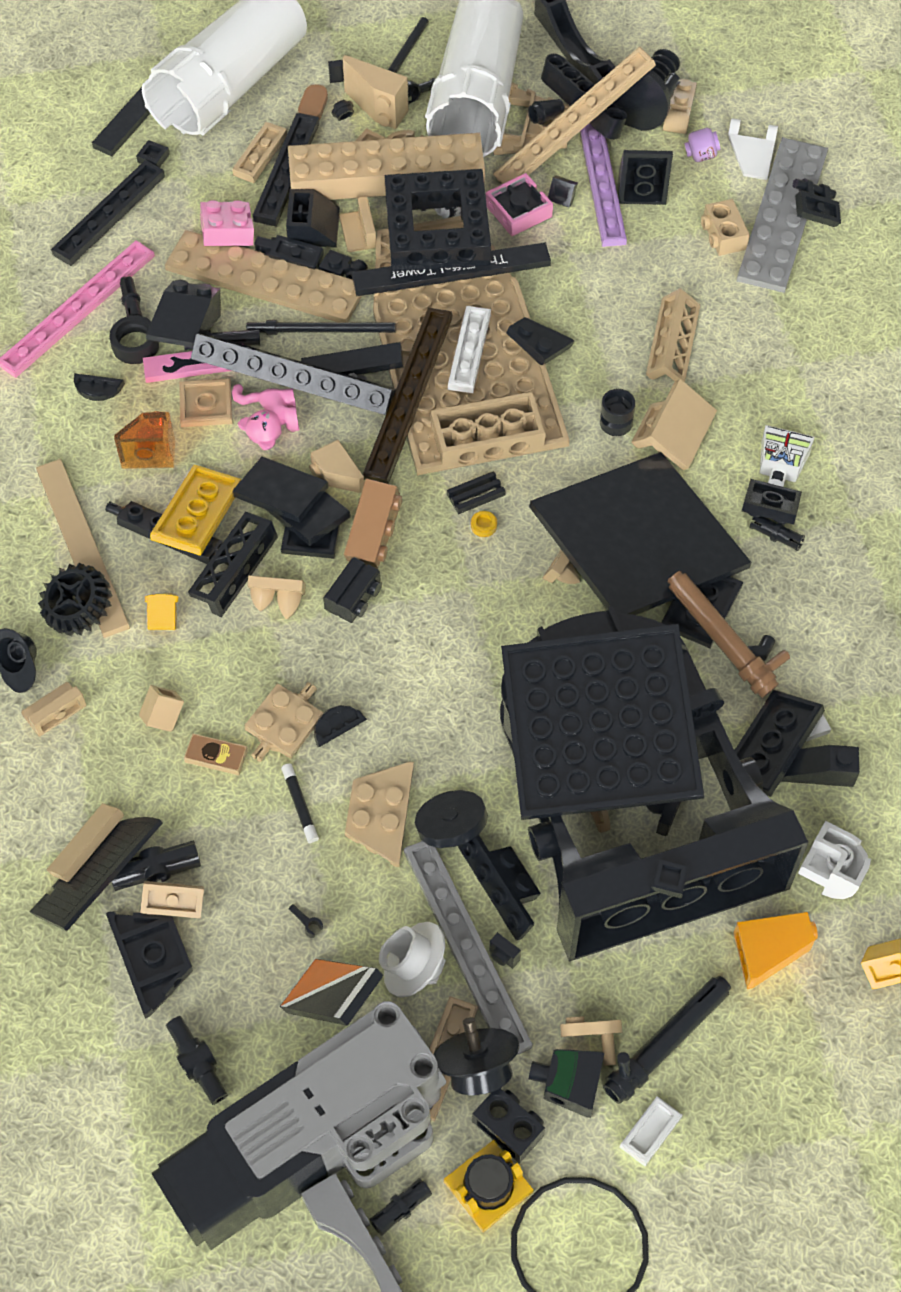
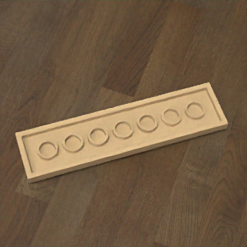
(264, 277)

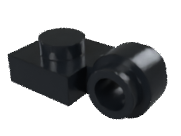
(341, 264)

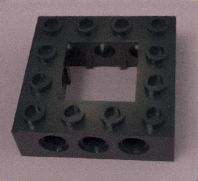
(440, 247)

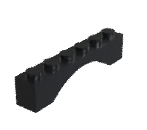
(559, 24)

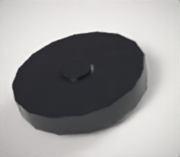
(451, 819)

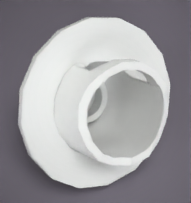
(413, 958)

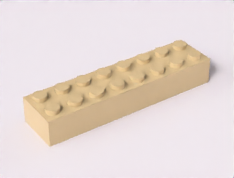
(359, 167)

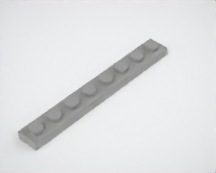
(465, 942)

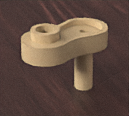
(578, 1027)

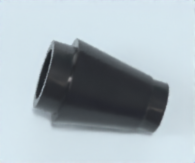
(545, 110)

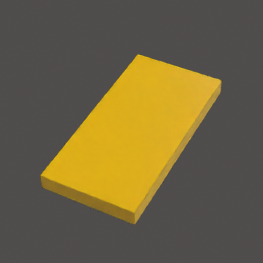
(195, 510)

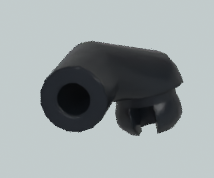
(764, 647)

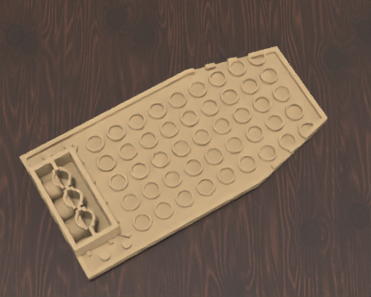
(512, 396)

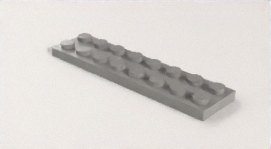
(777, 227)

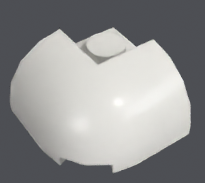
(836, 862)

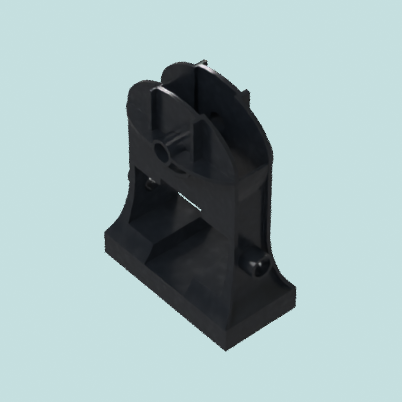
(734, 862)

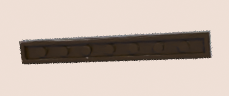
(408, 396)

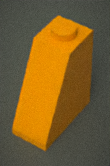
(772, 944)

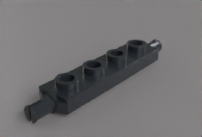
(143, 520)

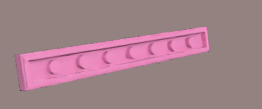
(75, 309)

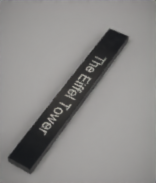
(502, 261)

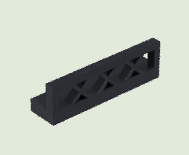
(241, 563)

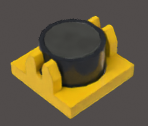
(488, 1185)

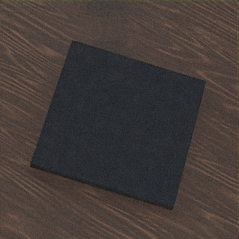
(637, 531)

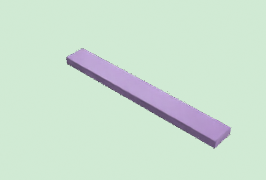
(603, 187)

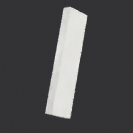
(469, 349)

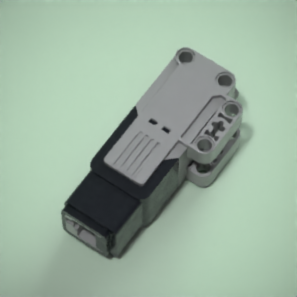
(329, 1111)

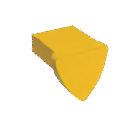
(162, 611)

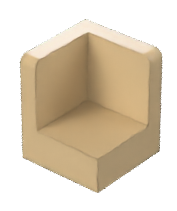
(161, 708)

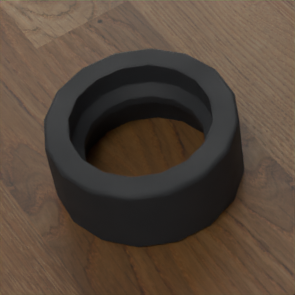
(125, 326)

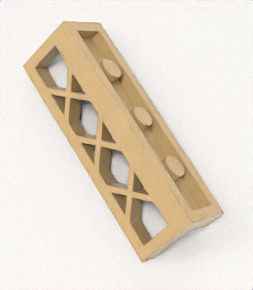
(667, 334)

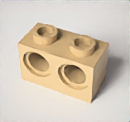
(725, 227)

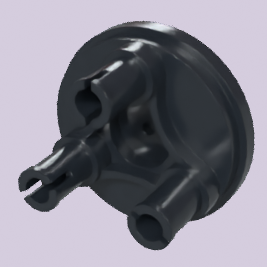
(648, 100)

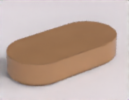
(313, 101)

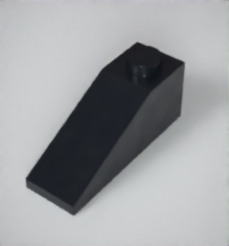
(825, 766)

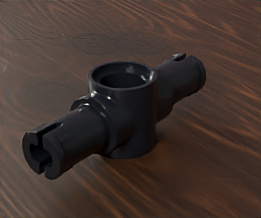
(196, 1060)

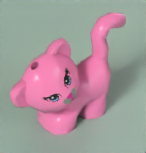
(265, 425)

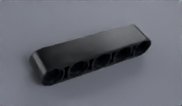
(572, 85)

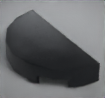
(97, 387)
(336, 722)

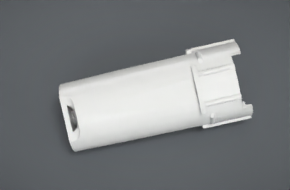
(221, 63)
(477, 72)

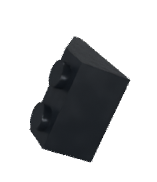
(644, 177)
(184, 312)

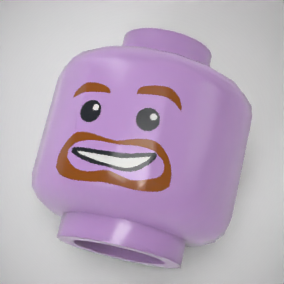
(702, 145)

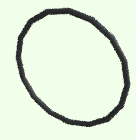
(582, 1180)

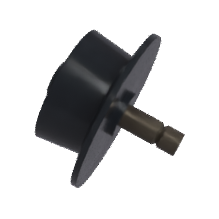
(477, 1058)

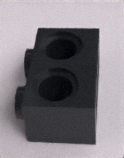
(502, 1129)

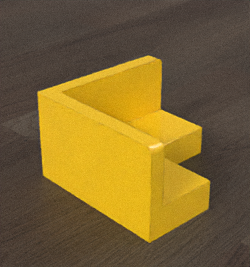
(883, 963)

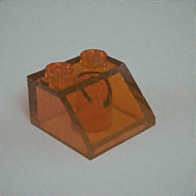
(147, 442)

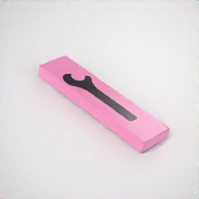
(176, 366)

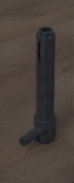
(634, 1071)

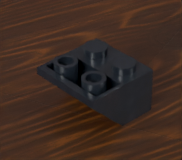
(312, 218)

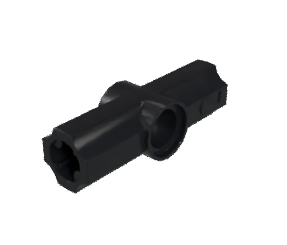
(157, 864)

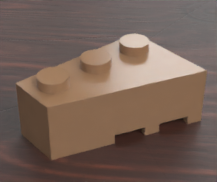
(373, 523)

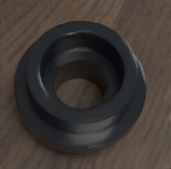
(343, 109)

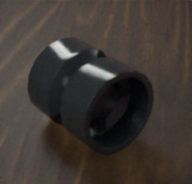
(617, 412)

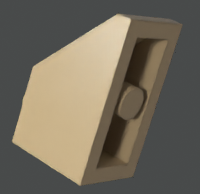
(336, 467)

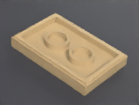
(681, 424)

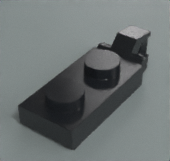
(290, 251)

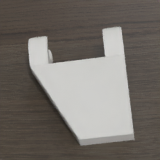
(752, 153)

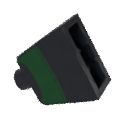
(570, 1079)

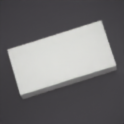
(651, 1131)

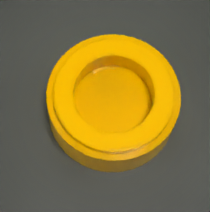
(483, 523)

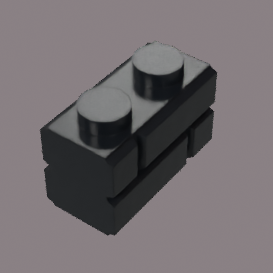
(352, 590)

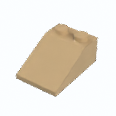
(376, 91)

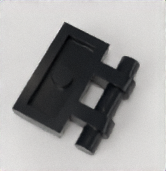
(816, 202)

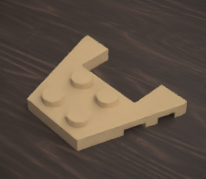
(514, 143)

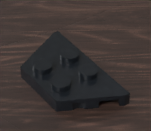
(151, 956)

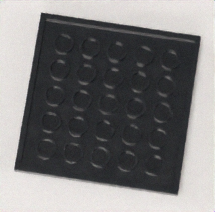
(601, 722)

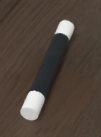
(299, 802)

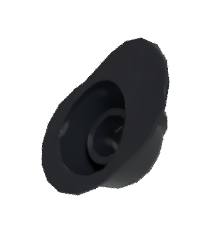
(17, 660)

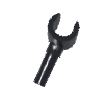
(306, 921)

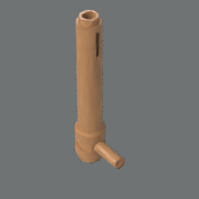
(750, 667)

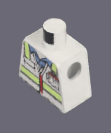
(783, 454)

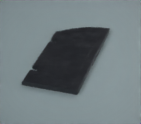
(74, 897)

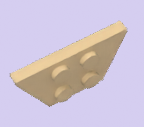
(380, 811)

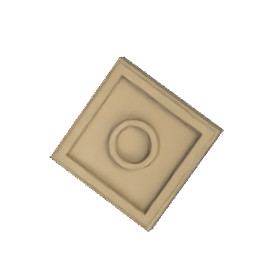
(205, 402)

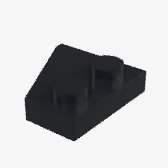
(538, 340)

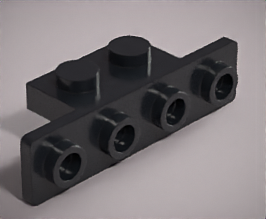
(504, 882)

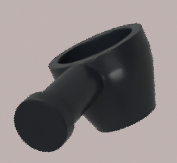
(415, 89)

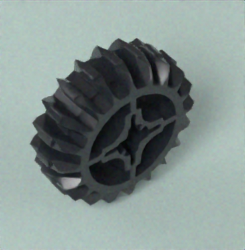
(61, 609)

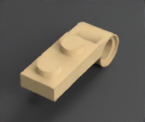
(680, 107)

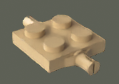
(283, 721)

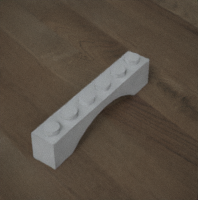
(334, 1213)

